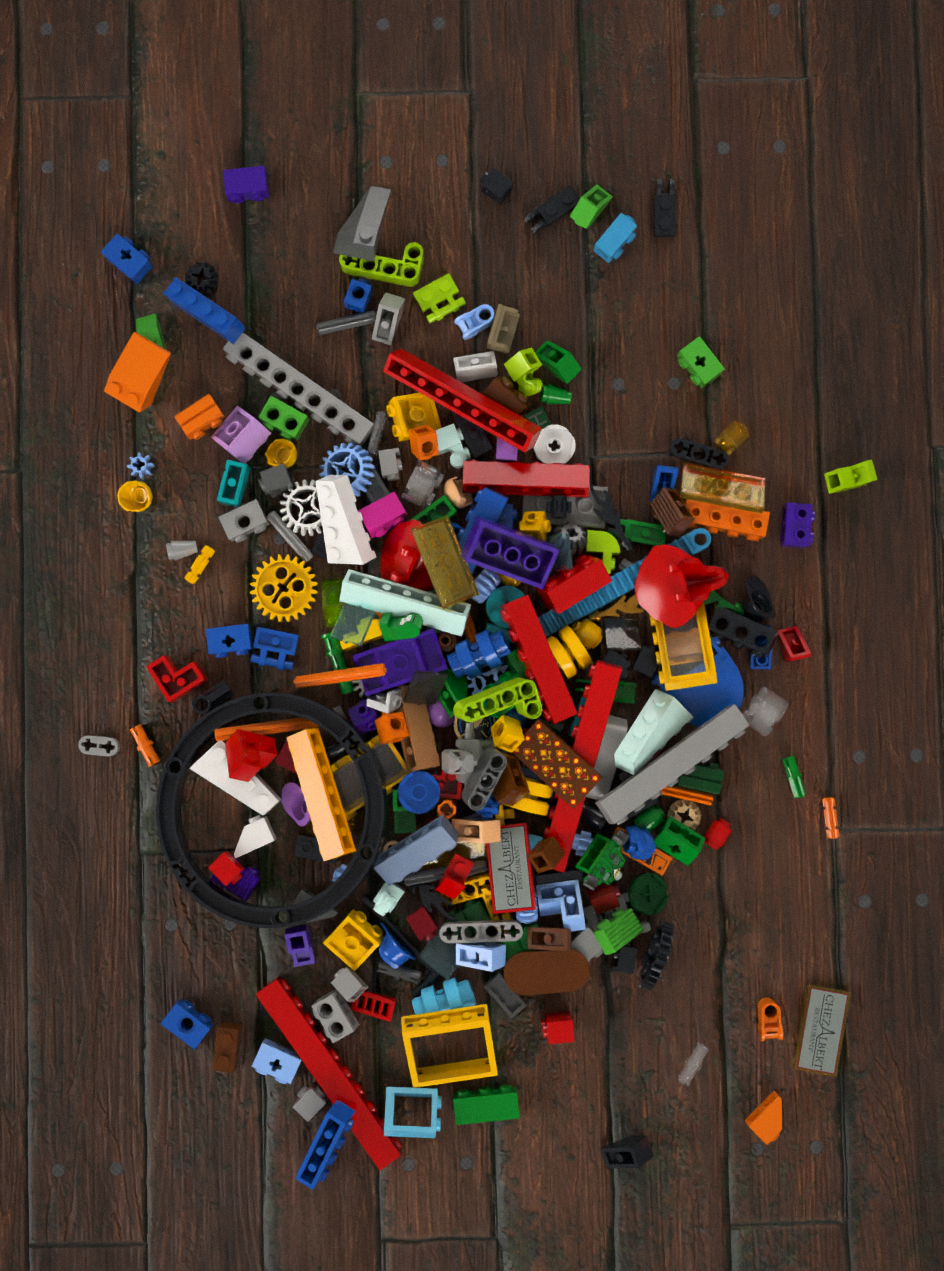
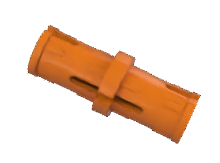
(145, 745)

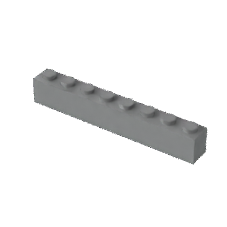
(672, 764)

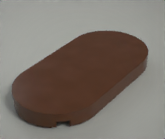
(546, 971)

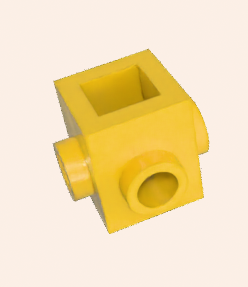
(535, 524)

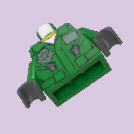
(603, 860)

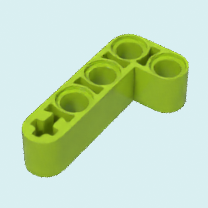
(381, 263)
(496, 703)

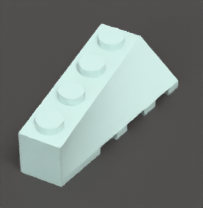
(653, 727)

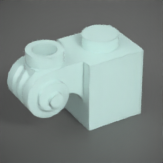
(450, 441)
(387, 898)

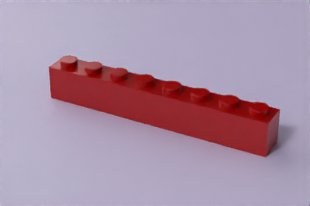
(462, 400)

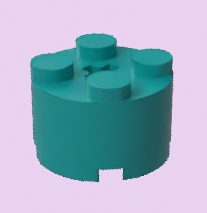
(498, 598)

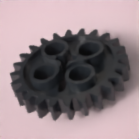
(656, 955)

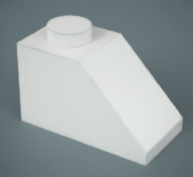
(255, 835)

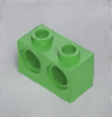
(286, 414)

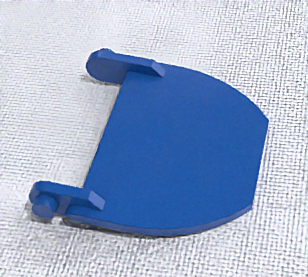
(710, 699)

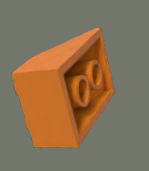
(138, 373)

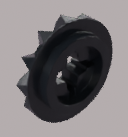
(206, 286)

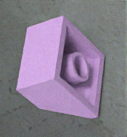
(241, 435)

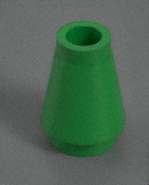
(554, 395)

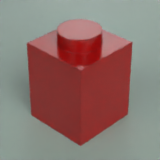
(227, 869)

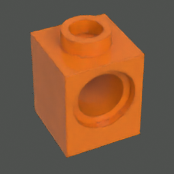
(418, 437)
(391, 734)

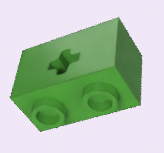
(697, 352)

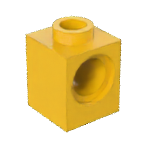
(507, 733)

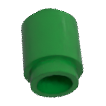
(650, 817)

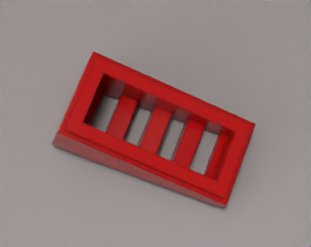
(374, 1013)

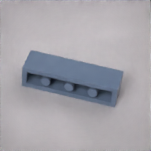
(416, 850)

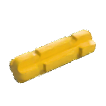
(199, 564)

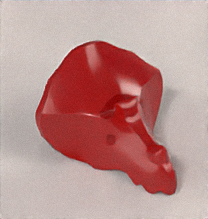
(402, 559)
(675, 584)

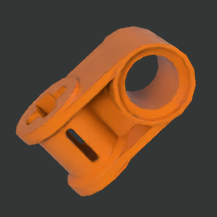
(769, 1024)

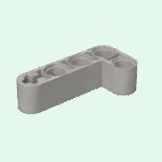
(605, 763)

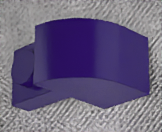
(300, 945)

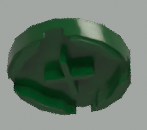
(648, 893)

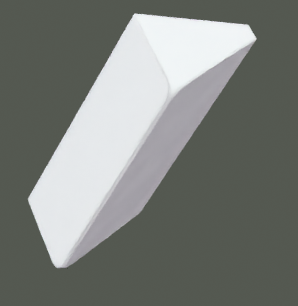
(475, 366)

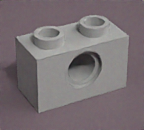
(232, 519)

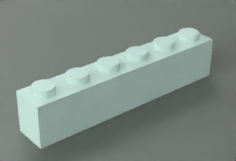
(401, 600)

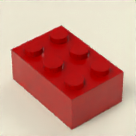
(574, 584)

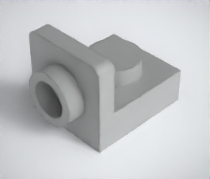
(385, 702)

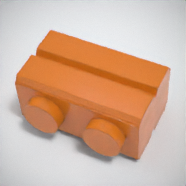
(200, 417)

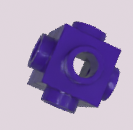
(364, 716)

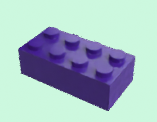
(509, 552)

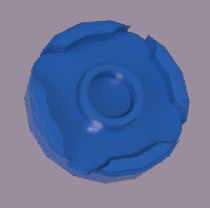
(418, 792)

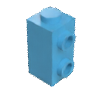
(615, 237)

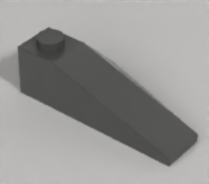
(363, 228)

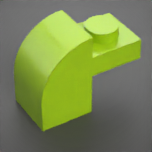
(850, 477)
(605, 544)

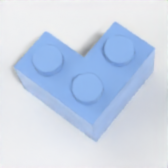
(562, 899)

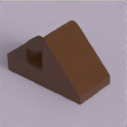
(549, 938)

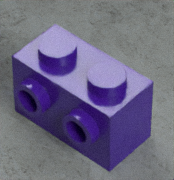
(246, 184)
(797, 525)

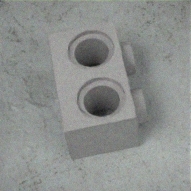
(340, 1013)

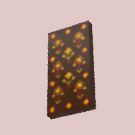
(557, 763)

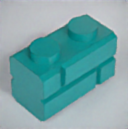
(233, 483)

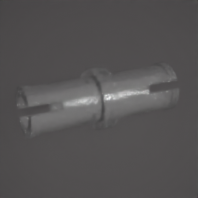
(693, 1064)

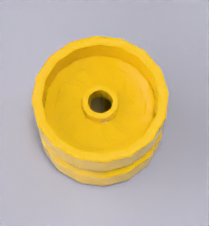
(570, 650)
(530, 802)

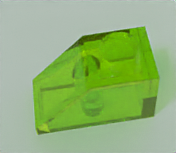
(331, 600)

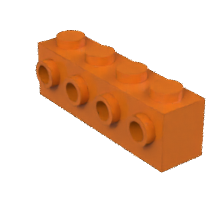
(728, 520)

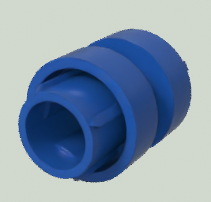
(472, 657)

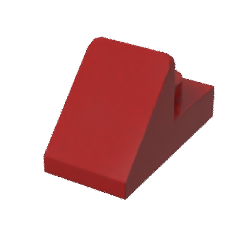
(454, 877)

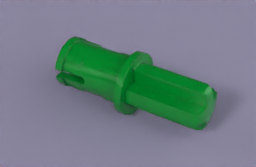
(794, 777)

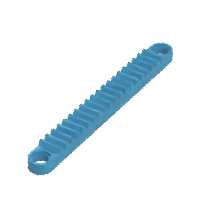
(621, 584)

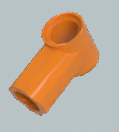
(447, 807)

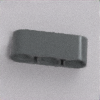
(484, 789)

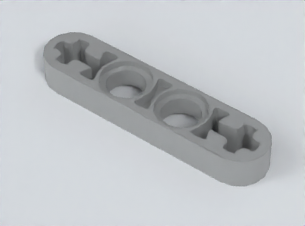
(481, 935)

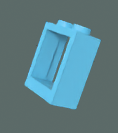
(411, 1131)

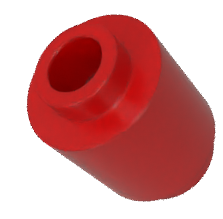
(717, 833)

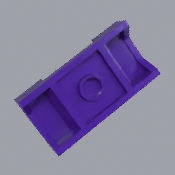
(402, 660)

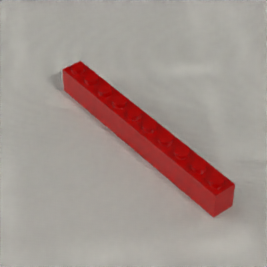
(587, 743)
(328, 1070)

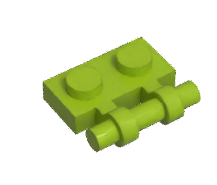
(436, 293)

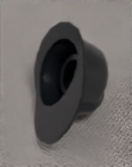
(758, 600)

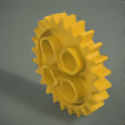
(268, 576)

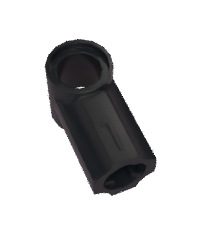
(213, 696)

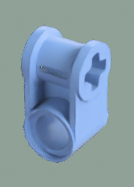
(474, 321)

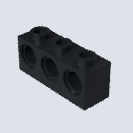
(736, 623)

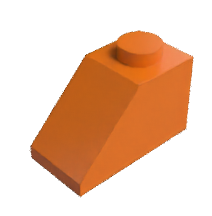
(767, 1118)

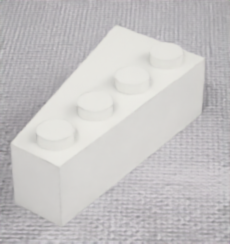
(342, 522)
(255, 793)

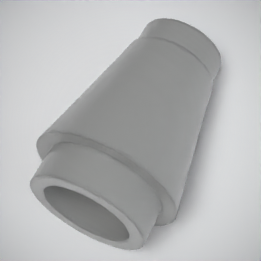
(181, 549)

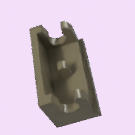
(503, 329)

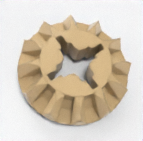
(682, 806)

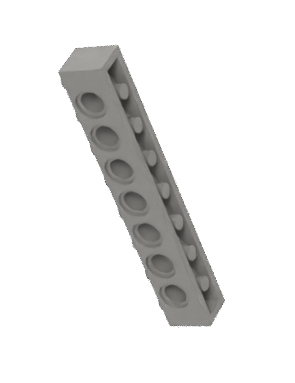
(311, 390)

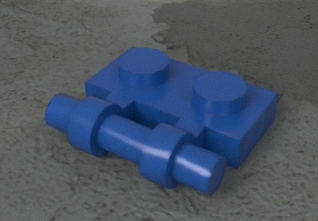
(274, 641)

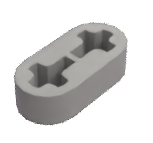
(99, 740)

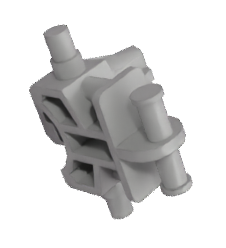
(465, 758)

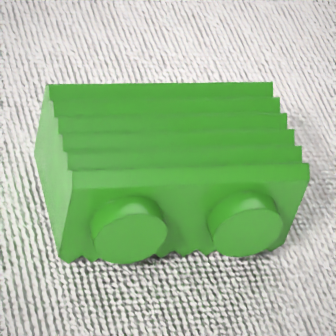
(617, 931)

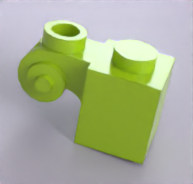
(521, 370)

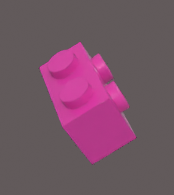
(383, 515)

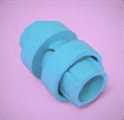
(452, 996)

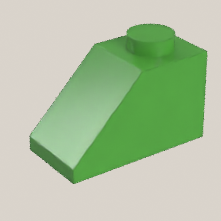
(590, 206)
(150, 329)

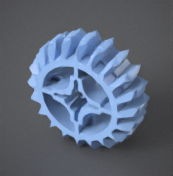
(353, 455)

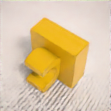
(504, 814)

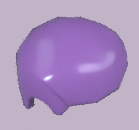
(438, 715)

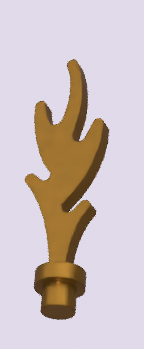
(629, 606)

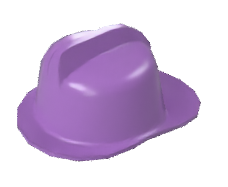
(295, 803)

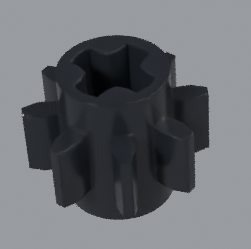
(559, 507)

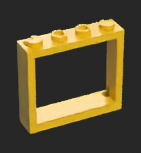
(445, 1022)

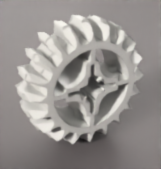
(303, 516)

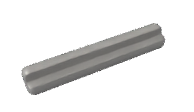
(289, 536)

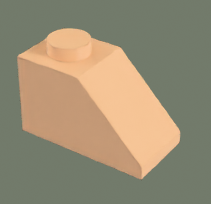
(477, 830)

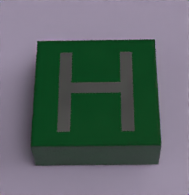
(538, 417)

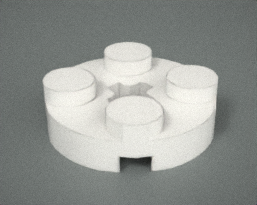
(564, 440)

